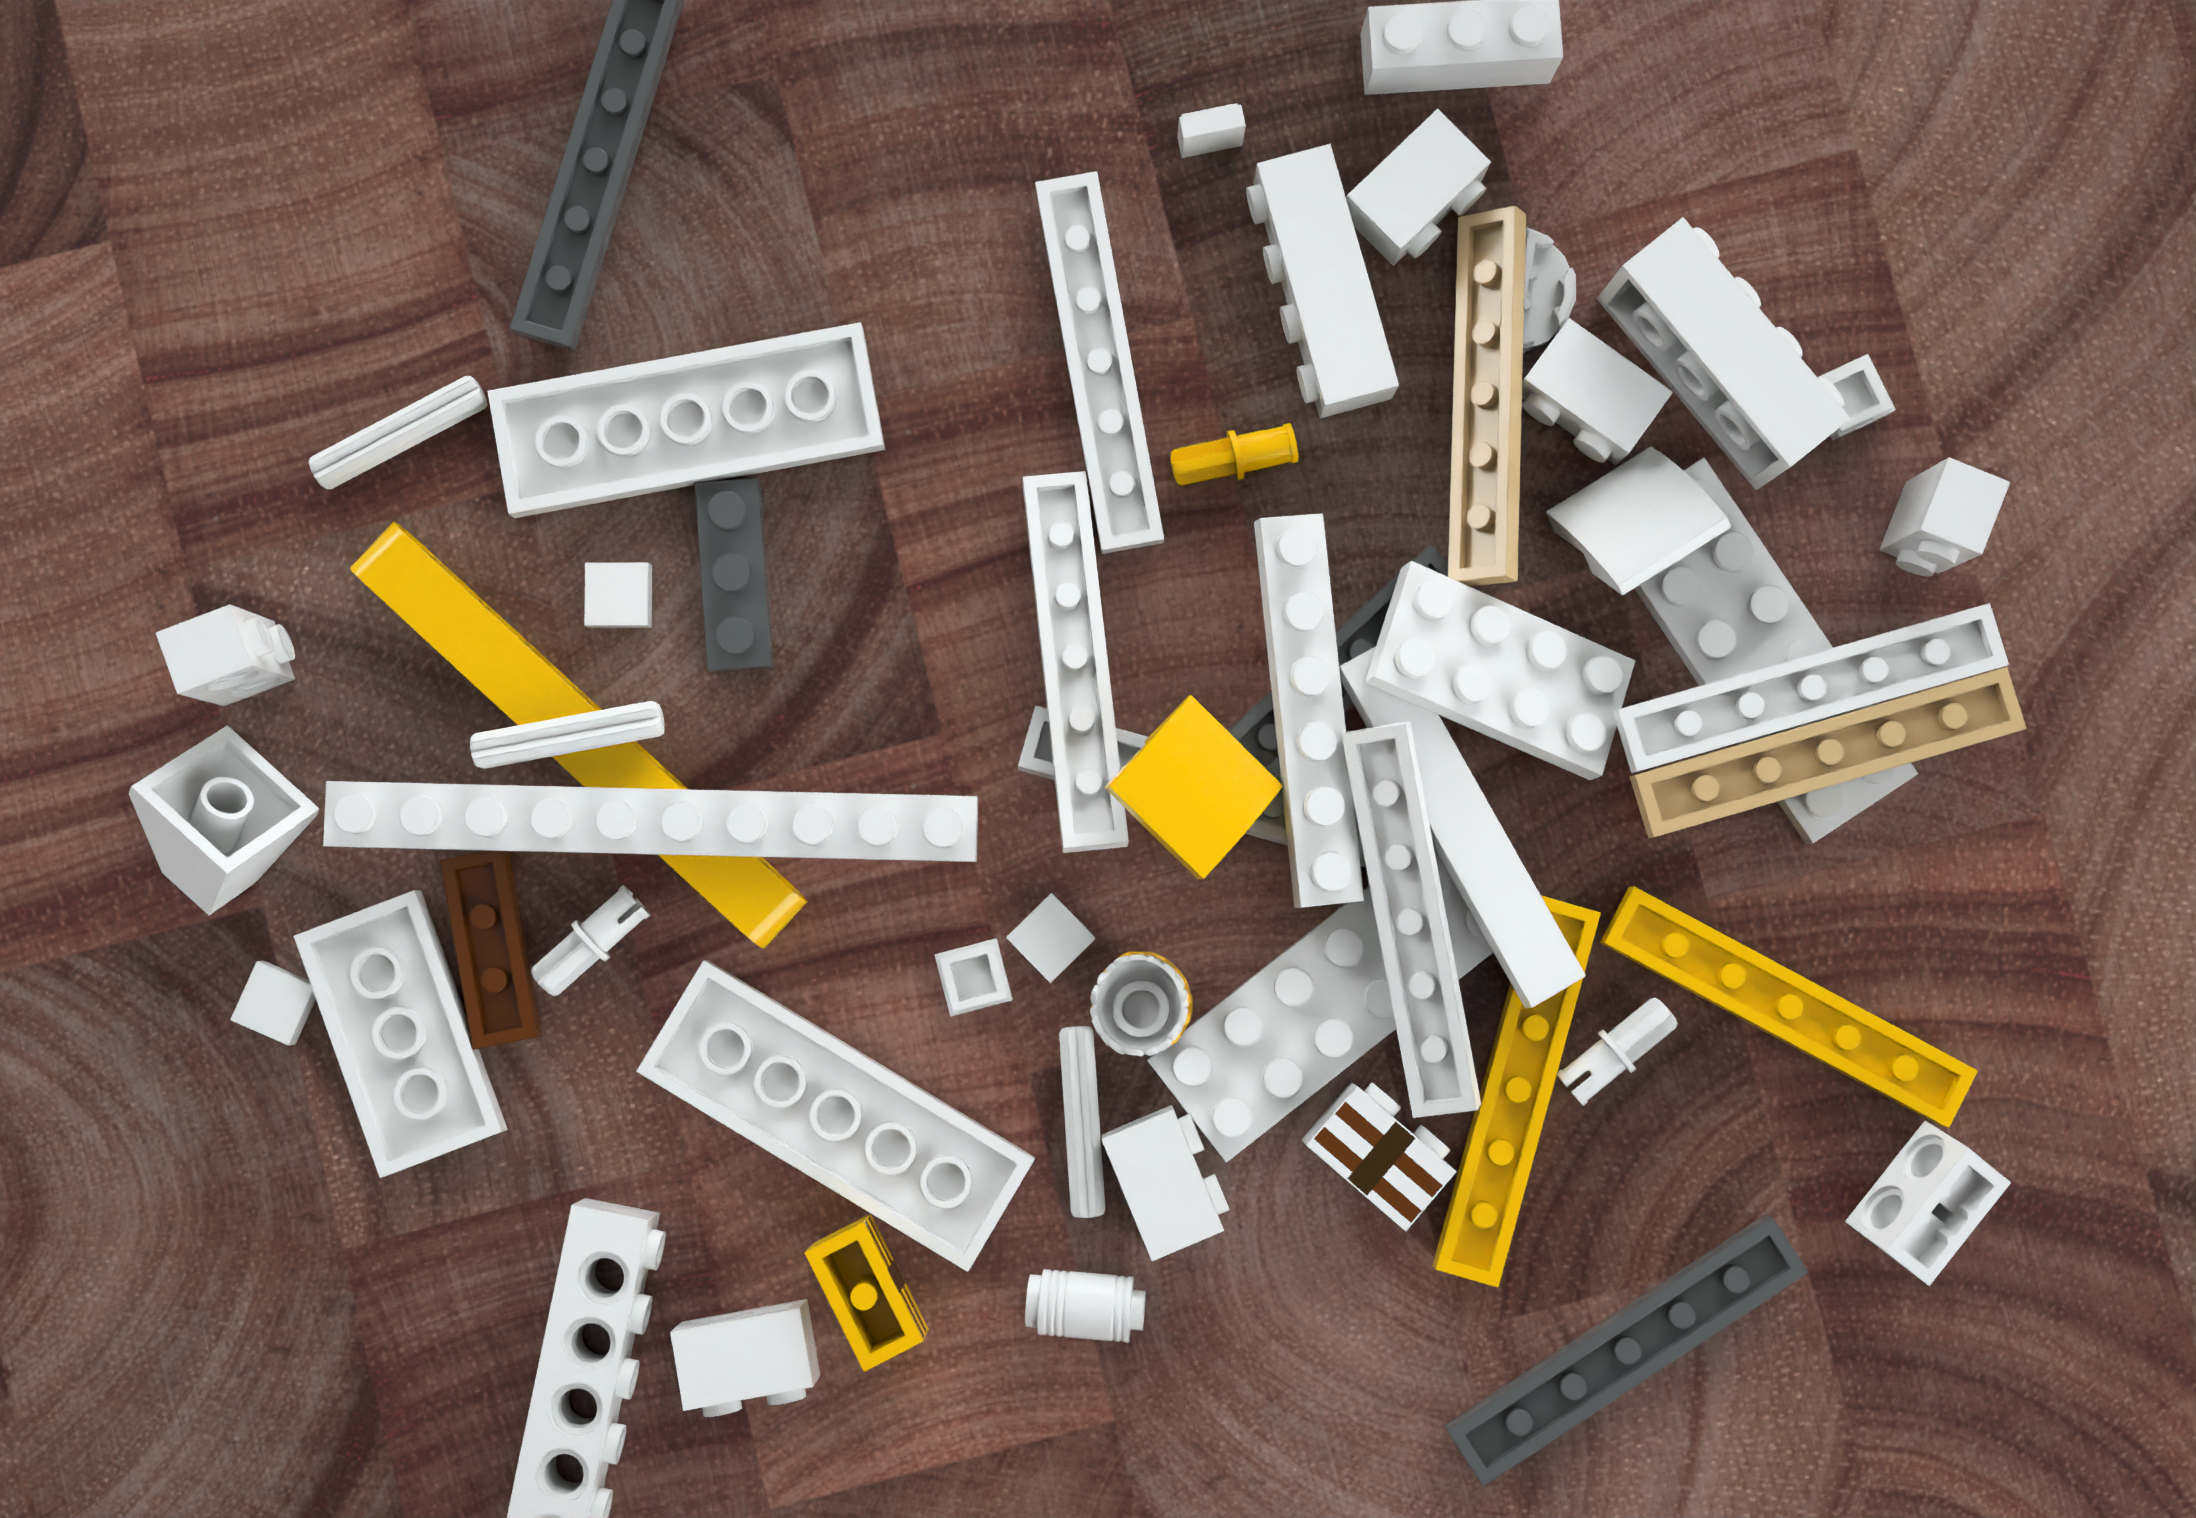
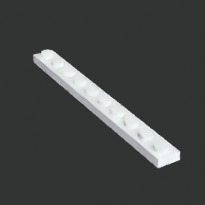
(651, 821)

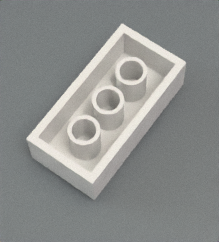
(1722, 353)

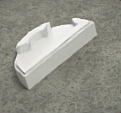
(1547, 291)

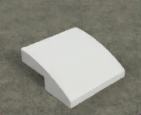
(1638, 520)

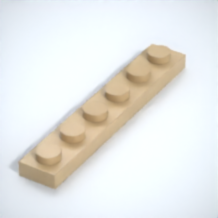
(1487, 398)
(1827, 752)

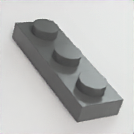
(734, 575)

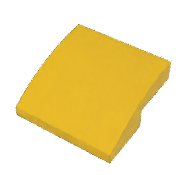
(1194, 787)

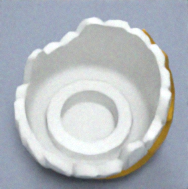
(1141, 1004)

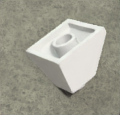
(219, 818)

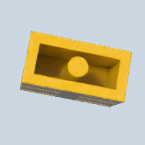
(867, 1292)

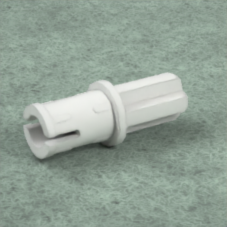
(589, 941)
(1619, 1049)

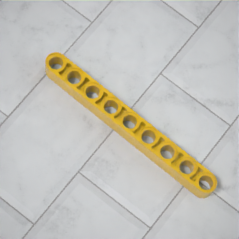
(534, 691)

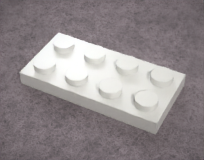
(1500, 671)
(400, 1033)

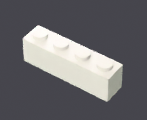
(1323, 282)

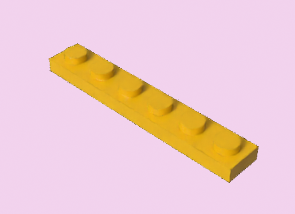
(1789, 1007)
(1510, 1118)

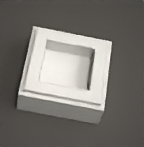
(1211, 130)
(1862, 394)
(618, 595)
(1051, 937)
(973, 977)
(275, 1003)

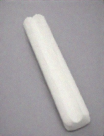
(398, 432)
(567, 734)
(1082, 1121)

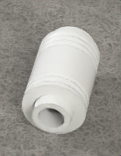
(1084, 1305)

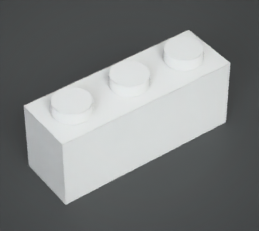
(1460, 45)

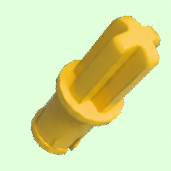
(1234, 455)

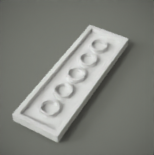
(686, 420)
(1737, 613)
(1297, 1023)
(836, 1114)

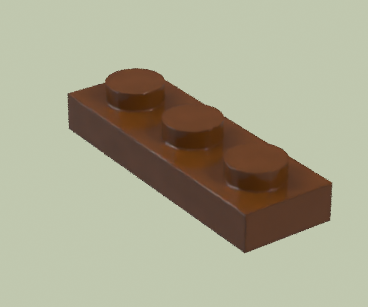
(490, 948)

